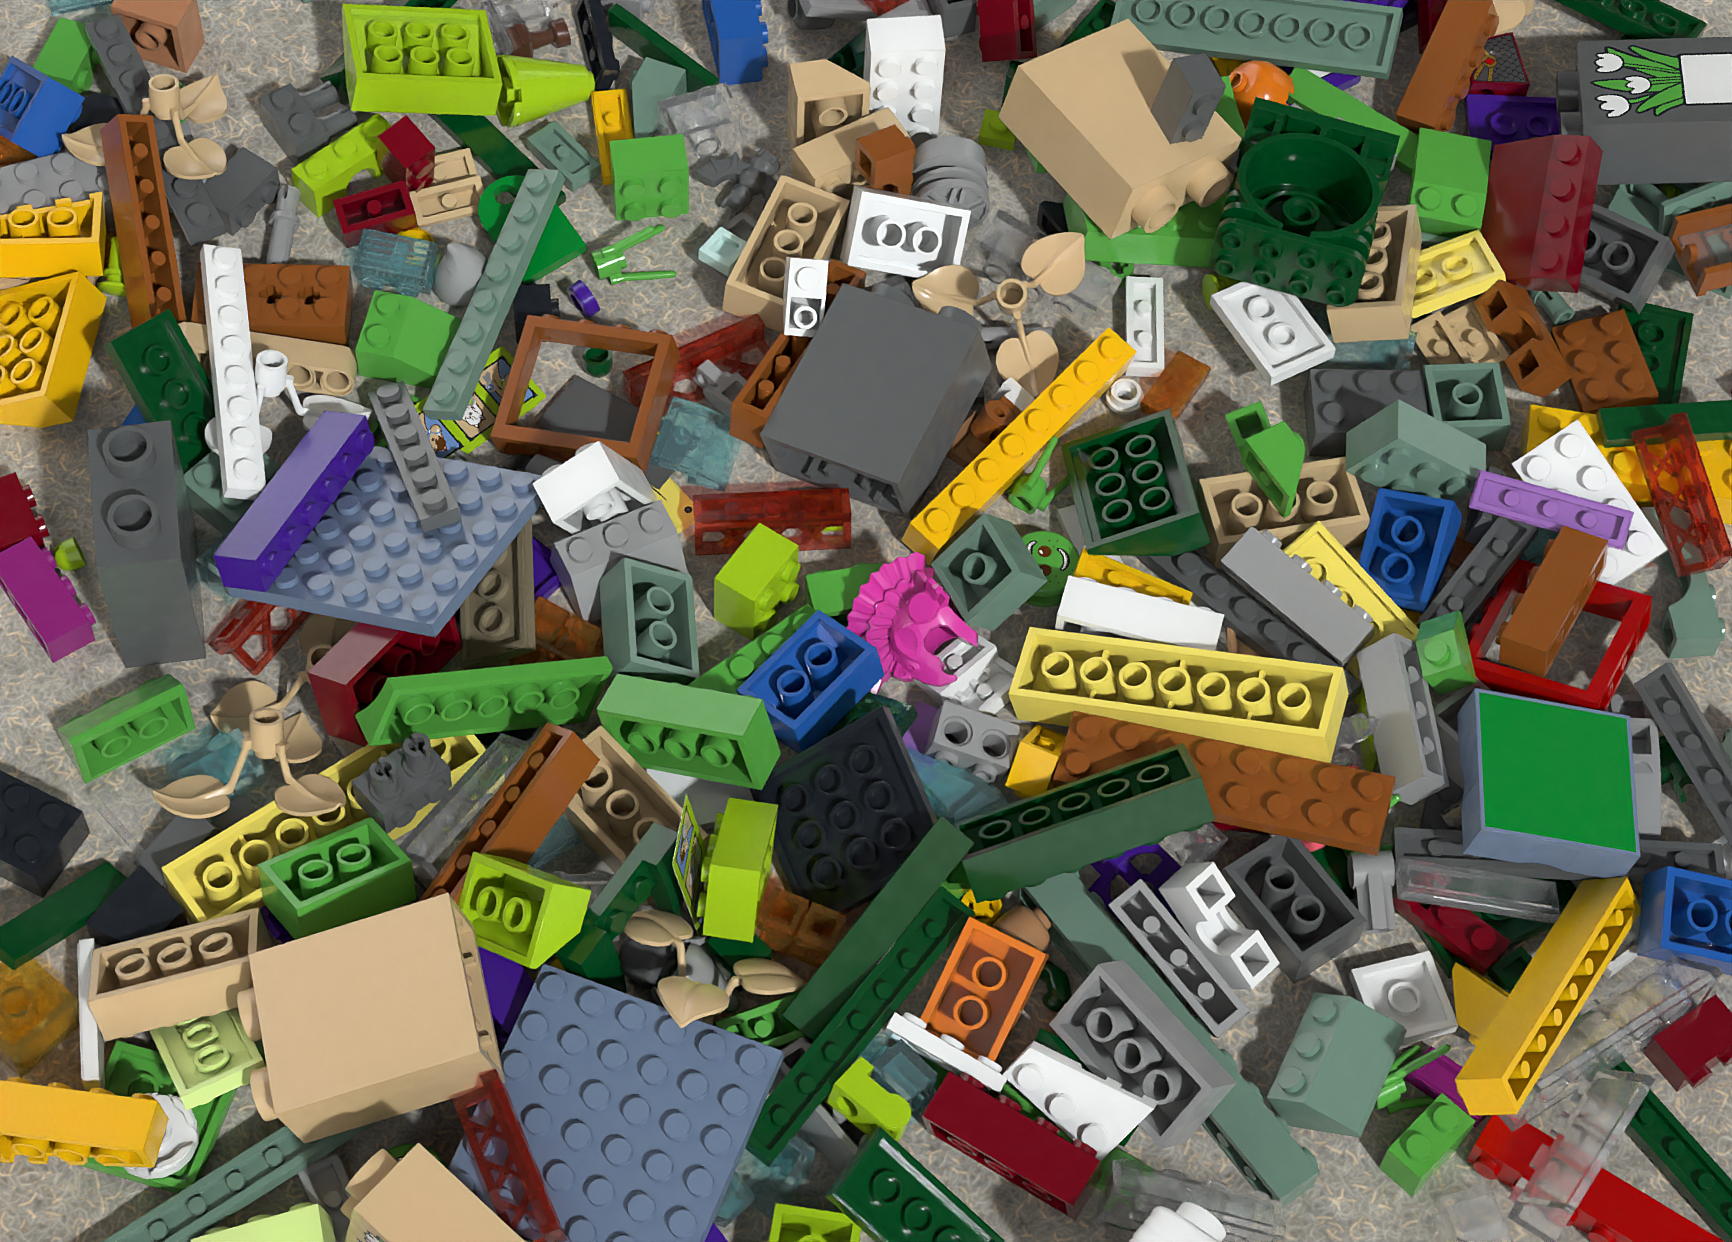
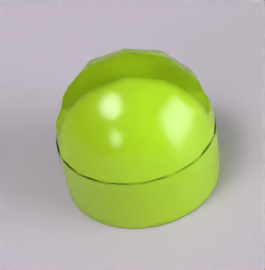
(69, 555)

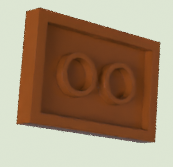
(1605, 363)

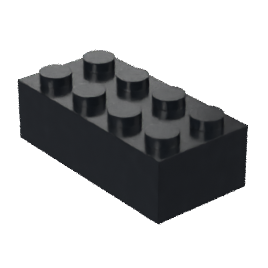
(36, 835)

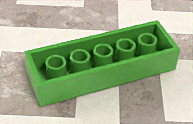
(1181, 242)

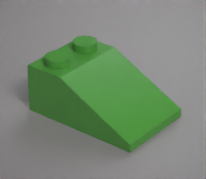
(1449, 182)
(404, 340)

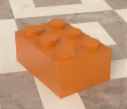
(983, 989)

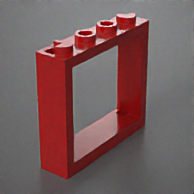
(1605, 600)

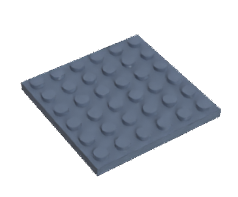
(377, 564)
(623, 1113)

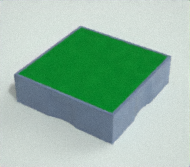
(1548, 784)

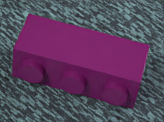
(45, 599)

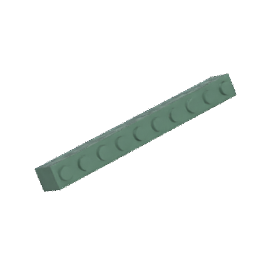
(1241, 1123)

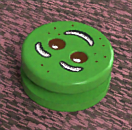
(1056, 559)

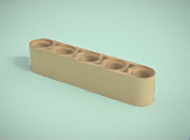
(313, 364)

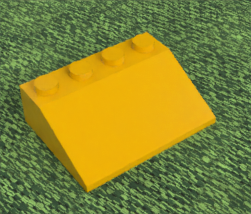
(46, 348)

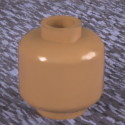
(1025, 925)

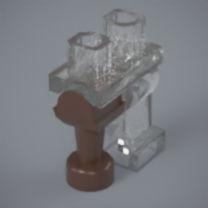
(525, 25)

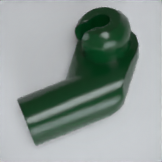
(1057, 985)

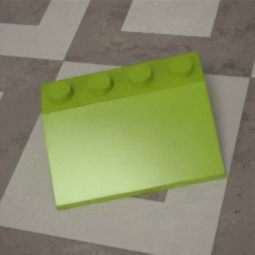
(420, 60)

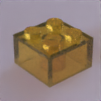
(34, 1015)

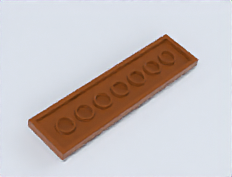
(1246, 783)

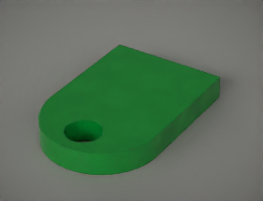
(557, 243)

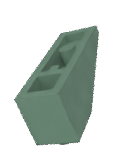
(649, 85)

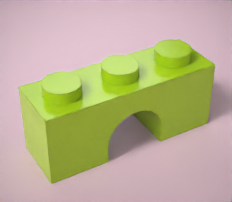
(330, 170)

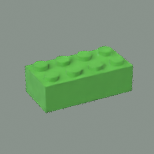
(691, 730)

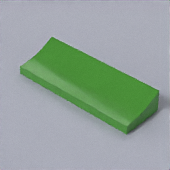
(485, 700)

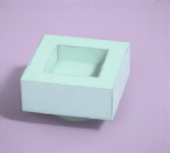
(722, 251)

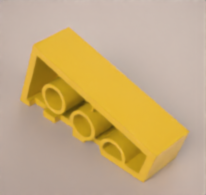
(54, 239)
(78, 1125)

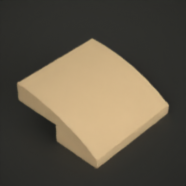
(453, 191)
(1458, 338)

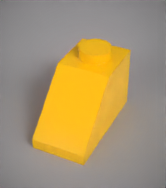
(1036, 762)
(1475, 1001)

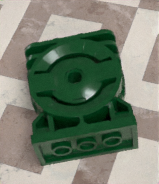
(1303, 203)

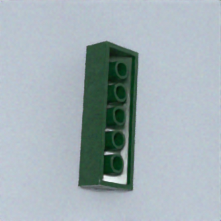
(1084, 822)

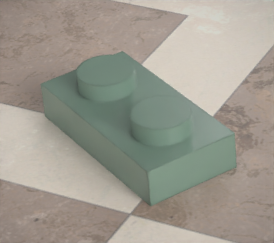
(562, 152)

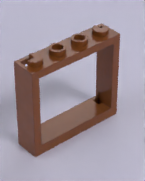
(586, 333)

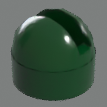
(597, 361)

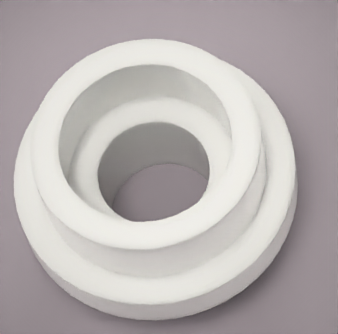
(1127, 388)

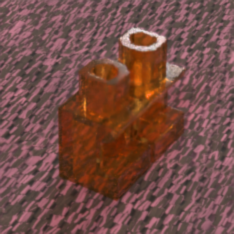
(561, 636)
(800, 932)

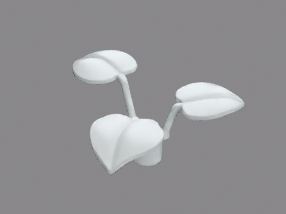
(272, 379)

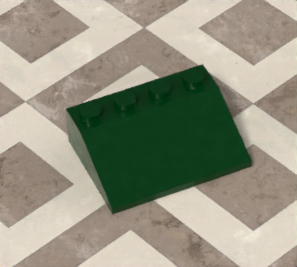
(1135, 490)

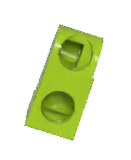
(868, 1103)

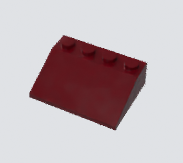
(1541, 209)

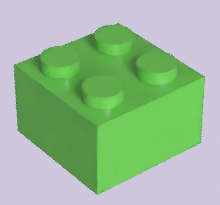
(649, 177)

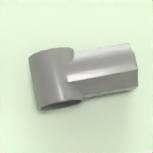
(1372, 885)

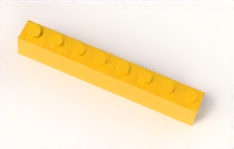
(1018, 446)
(1547, 997)

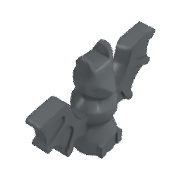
(752, 177)

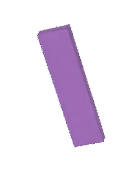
(1549, 508)

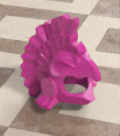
(907, 621)

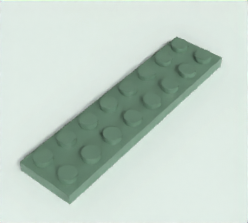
(1288, 33)

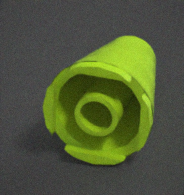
(539, 88)

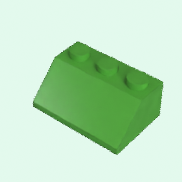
(127, 727)

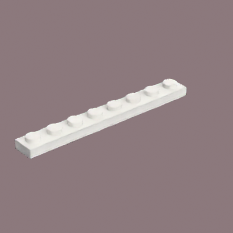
(232, 373)

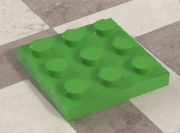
(142, 1071)

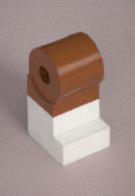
(1001, 411)

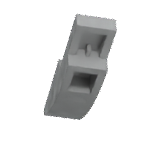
(1646, 762)

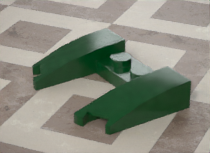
(642, 873)

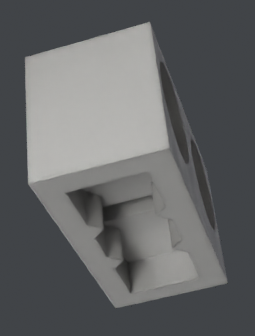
(973, 733)

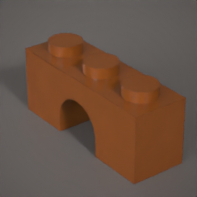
(886, 160)
(1535, 357)

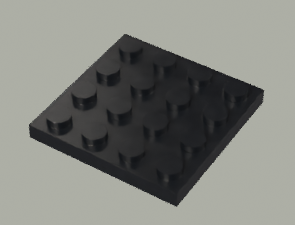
(847, 812)

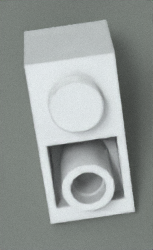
(804, 295)

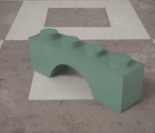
(1692, 623)

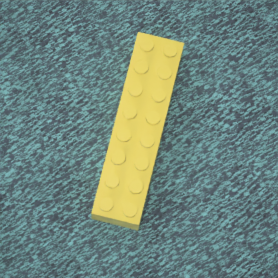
(1181, 689)
(223, 871)

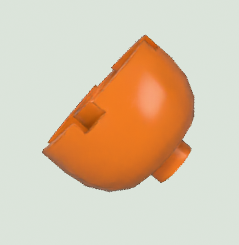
(1259, 80)

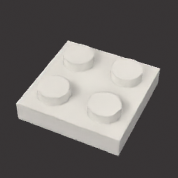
(1408, 993)

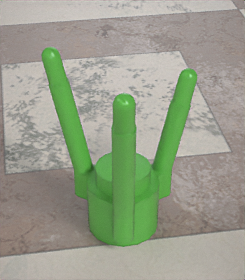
(610, 259)
(1029, 491)
(1395, 1086)

